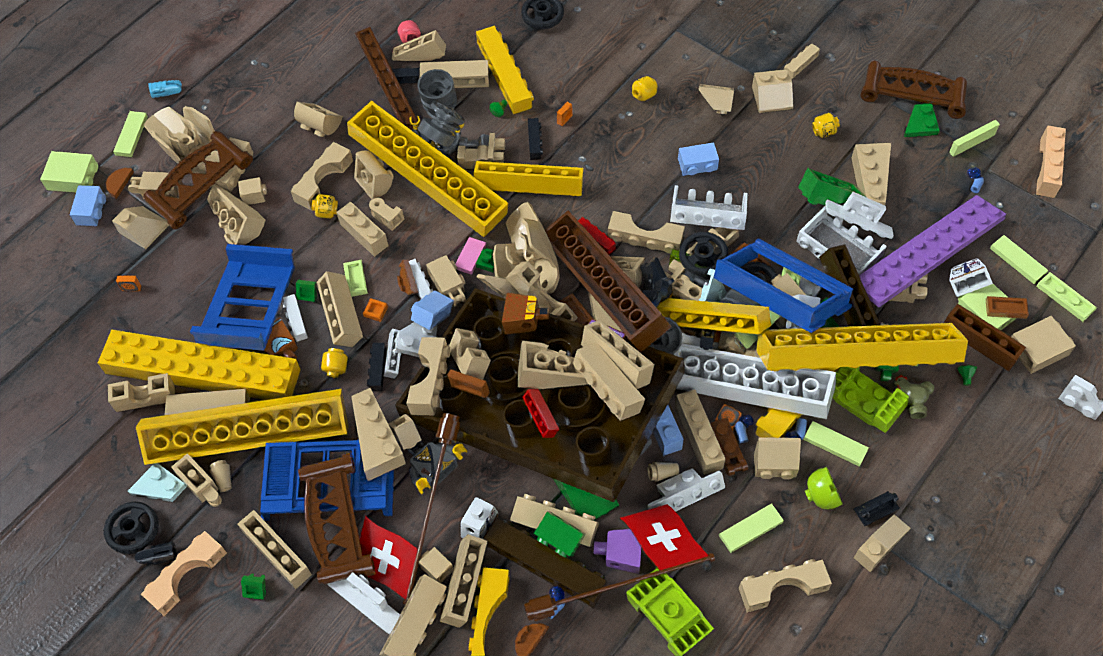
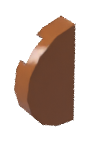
(118, 180)
(406, 279)
(529, 638)

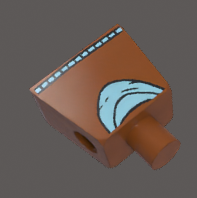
(280, 341)

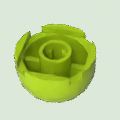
(822, 490)

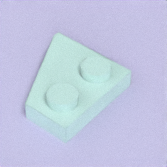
(714, 291)
(157, 484)

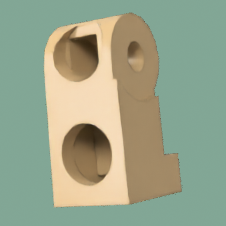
(386, 215)

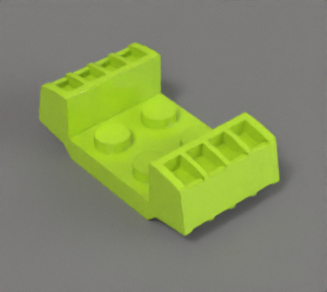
(868, 399)
(670, 612)

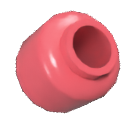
(408, 31)

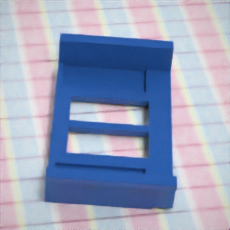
(246, 267)
(282, 479)

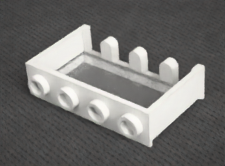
(708, 212)
(824, 232)

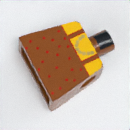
(522, 313)

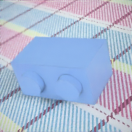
(698, 159)
(88, 205)
(431, 310)
(668, 433)

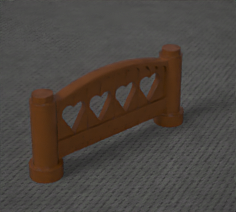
(952, 98)
(171, 207)
(334, 473)

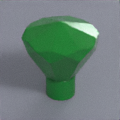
(498, 108)
(967, 372)

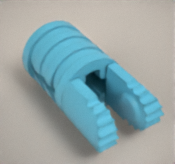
(164, 88)

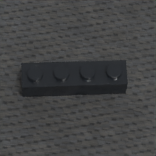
(407, 75)
(534, 138)
(707, 339)
(377, 365)

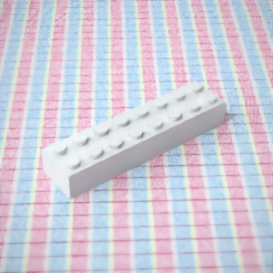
(748, 381)

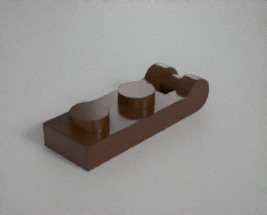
(729, 446)

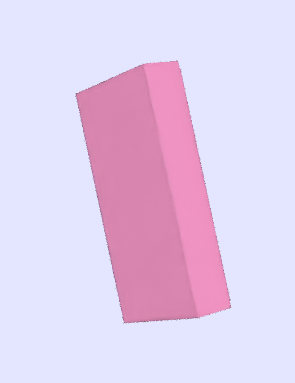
(470, 255)

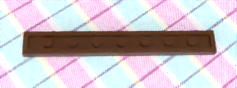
(386, 77)

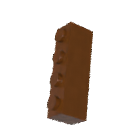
(986, 337)

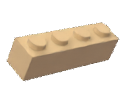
(802, 60)

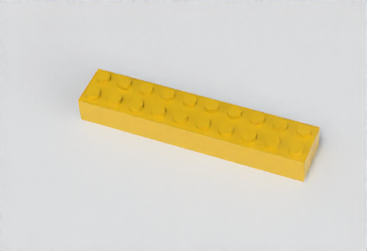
(427, 168)
(861, 346)
(199, 365)
(242, 426)

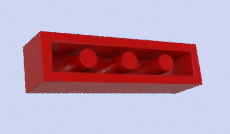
(601, 238)
(540, 413)

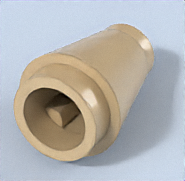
(662, 470)
(221, 474)

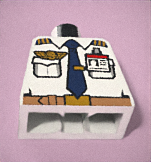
(969, 277)
(478, 518)

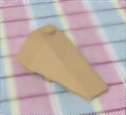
(236, 218)
(546, 368)

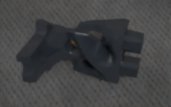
(660, 286)

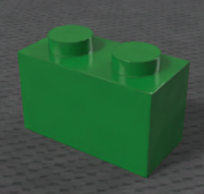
(559, 534)

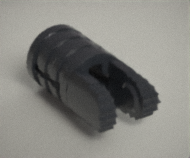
(157, 554)

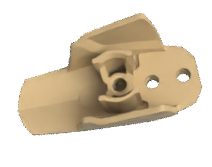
(181, 134)
(528, 244)

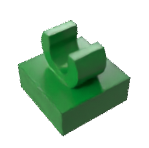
(486, 260)
(306, 290)
(886, 371)
(253, 587)

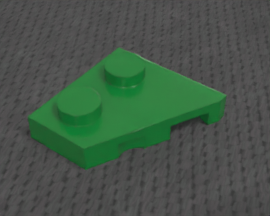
(922, 121)

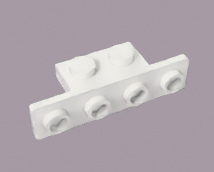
(861, 212)
(687, 489)
(367, 600)

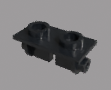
(877, 508)

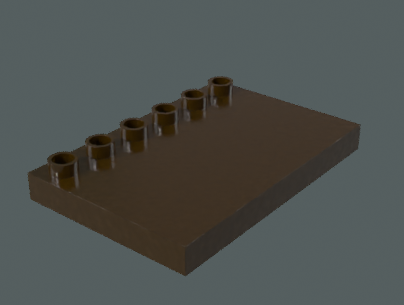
(592, 445)

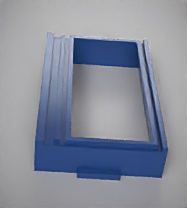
(781, 303)

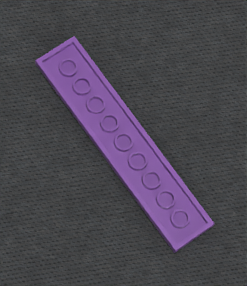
(929, 249)

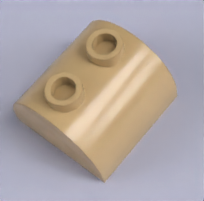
(316, 117)
(372, 174)

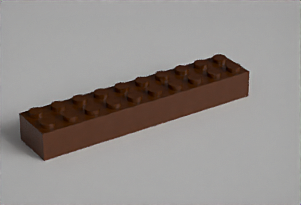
(606, 282)

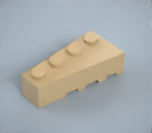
(872, 169)
(377, 443)

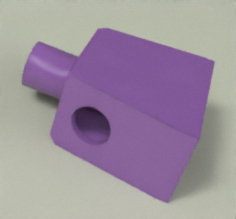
(621, 550)

